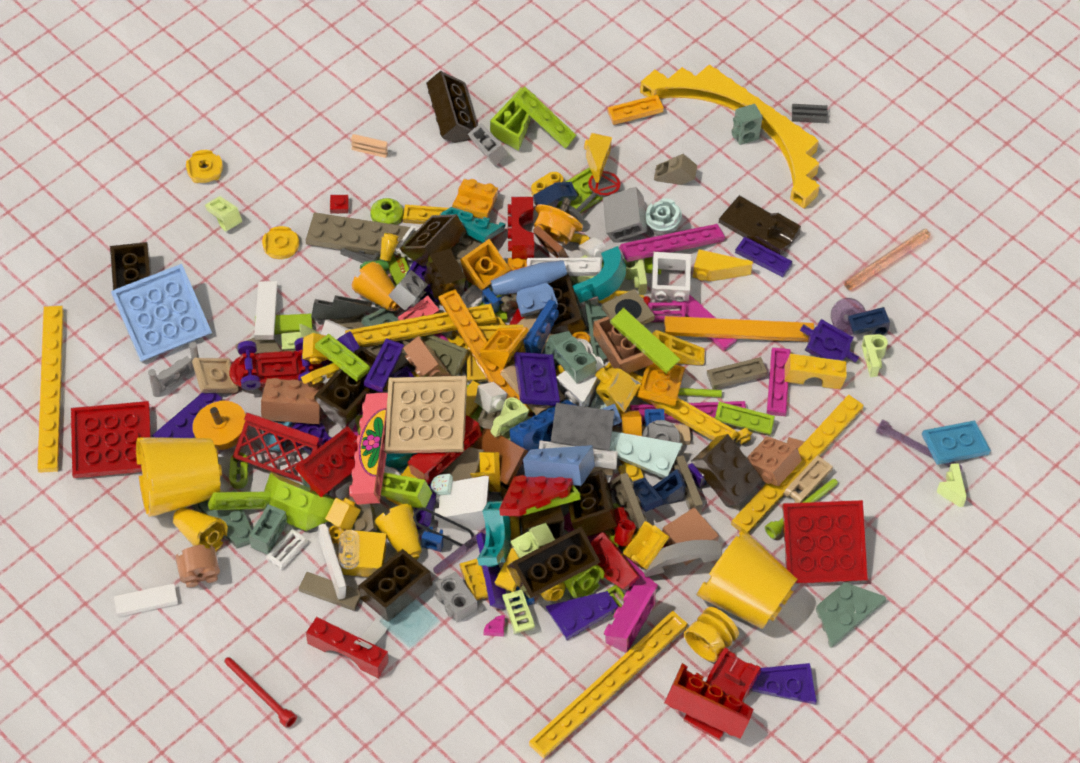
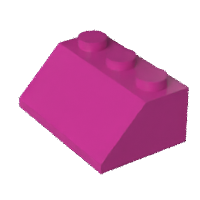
(630, 617)

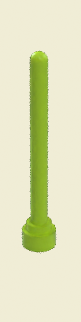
(774, 528)

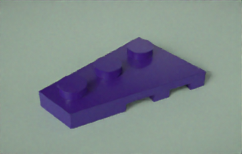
(581, 613)

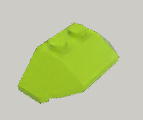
(302, 507)

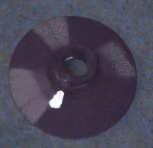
(843, 307)

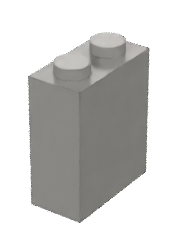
(624, 214)

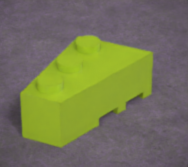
(510, 123)

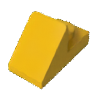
(489, 467)

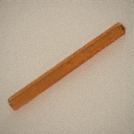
(887, 259)

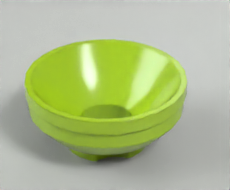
(390, 216)

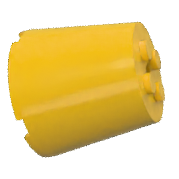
(176, 472)
(748, 582)

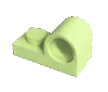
(225, 212)
(638, 274)
(874, 349)
(510, 416)

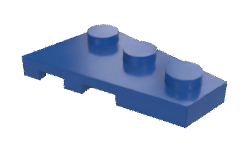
(541, 328)

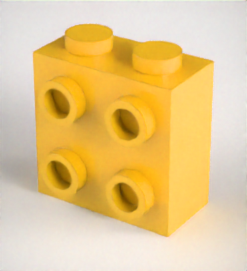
(371, 554)

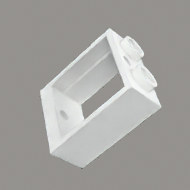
(671, 261)

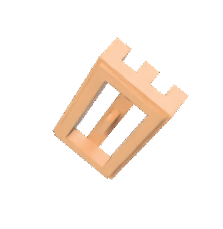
(369, 145)

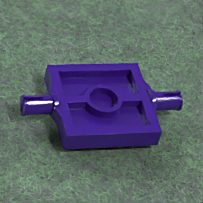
(829, 342)

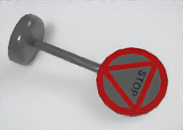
(608, 185)

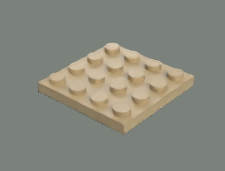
(426, 414)

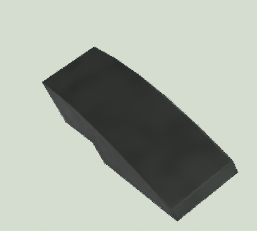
(340, 308)

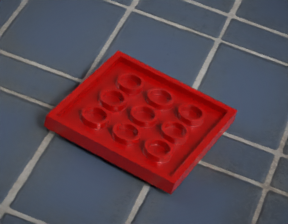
(107, 438)
(825, 541)

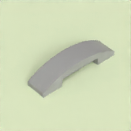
(684, 551)

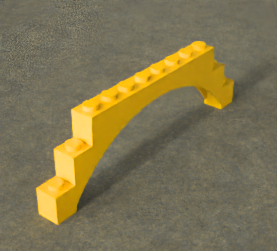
(717, 88)

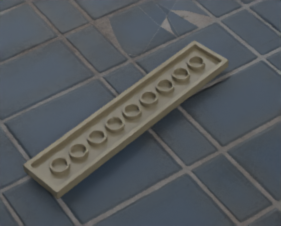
(366, 235)

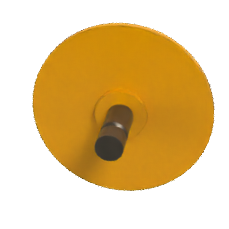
(220, 422)

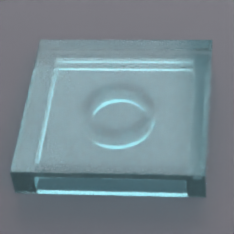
(410, 623)

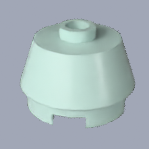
(663, 216)

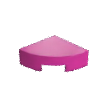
(495, 627)

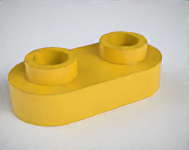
(546, 181)

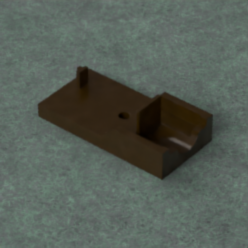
(776, 230)

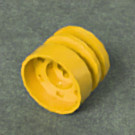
(711, 634)

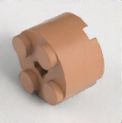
(197, 565)

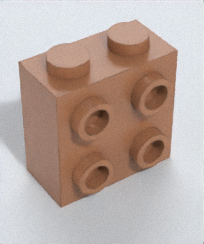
(424, 359)
(774, 460)
(687, 528)

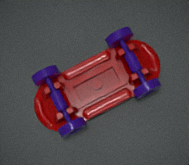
(254, 368)

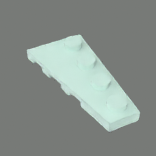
(645, 453)

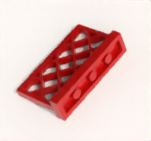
(278, 430)

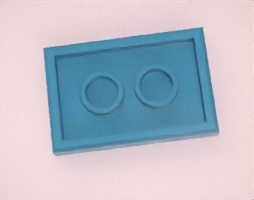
(955, 442)

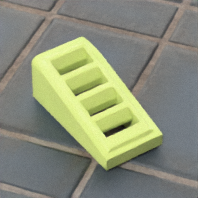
(522, 627)

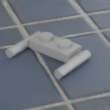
(174, 373)

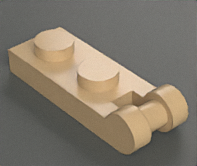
(808, 479)

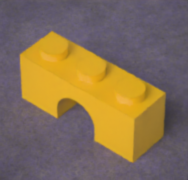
(802, 367)

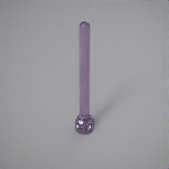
(886, 429)
(457, 553)

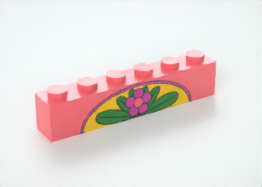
(370, 456)

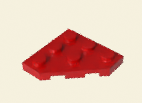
(533, 492)

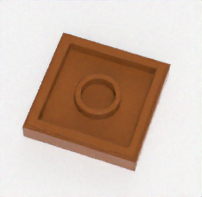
(549, 243)

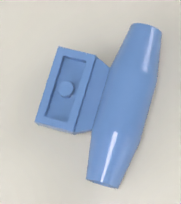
(530, 285)

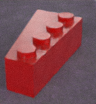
(708, 703)

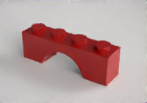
(521, 240)
(330, 637)

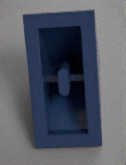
(671, 488)

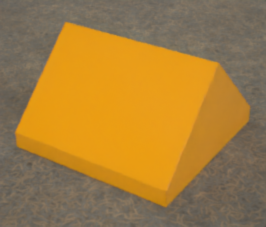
(483, 265)
(504, 345)

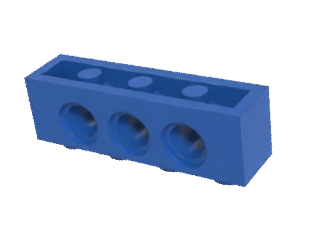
(536, 429)

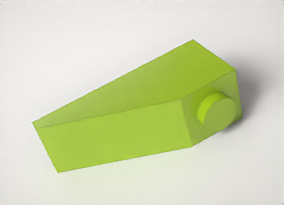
(406, 490)

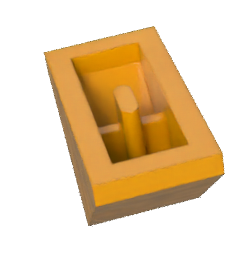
(631, 423)

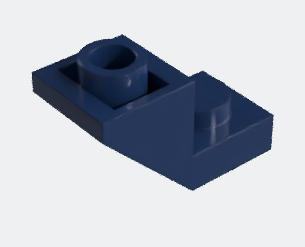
(555, 193)

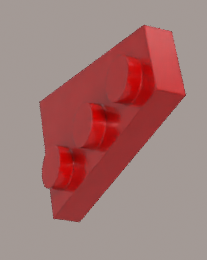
(613, 563)

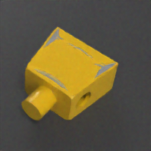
(616, 387)

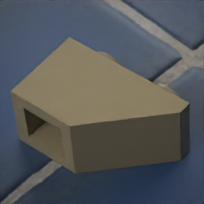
(676, 170)

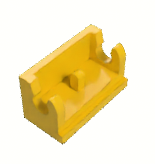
(645, 545)

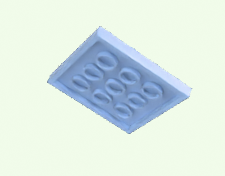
(161, 312)

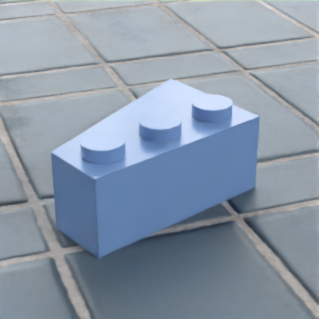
(560, 462)

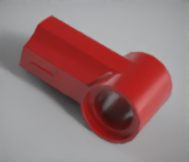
(625, 528)

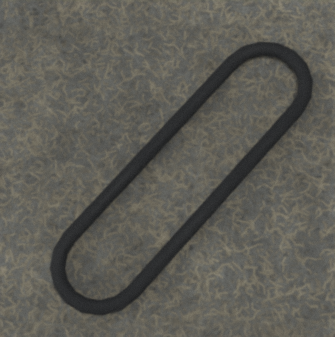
(444, 518)

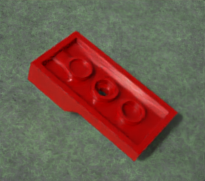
(318, 466)
(734, 678)

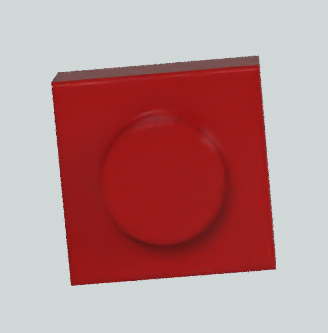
(339, 204)

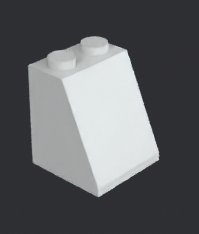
(583, 391)
(464, 504)

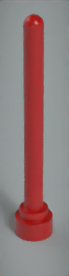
(286, 716)

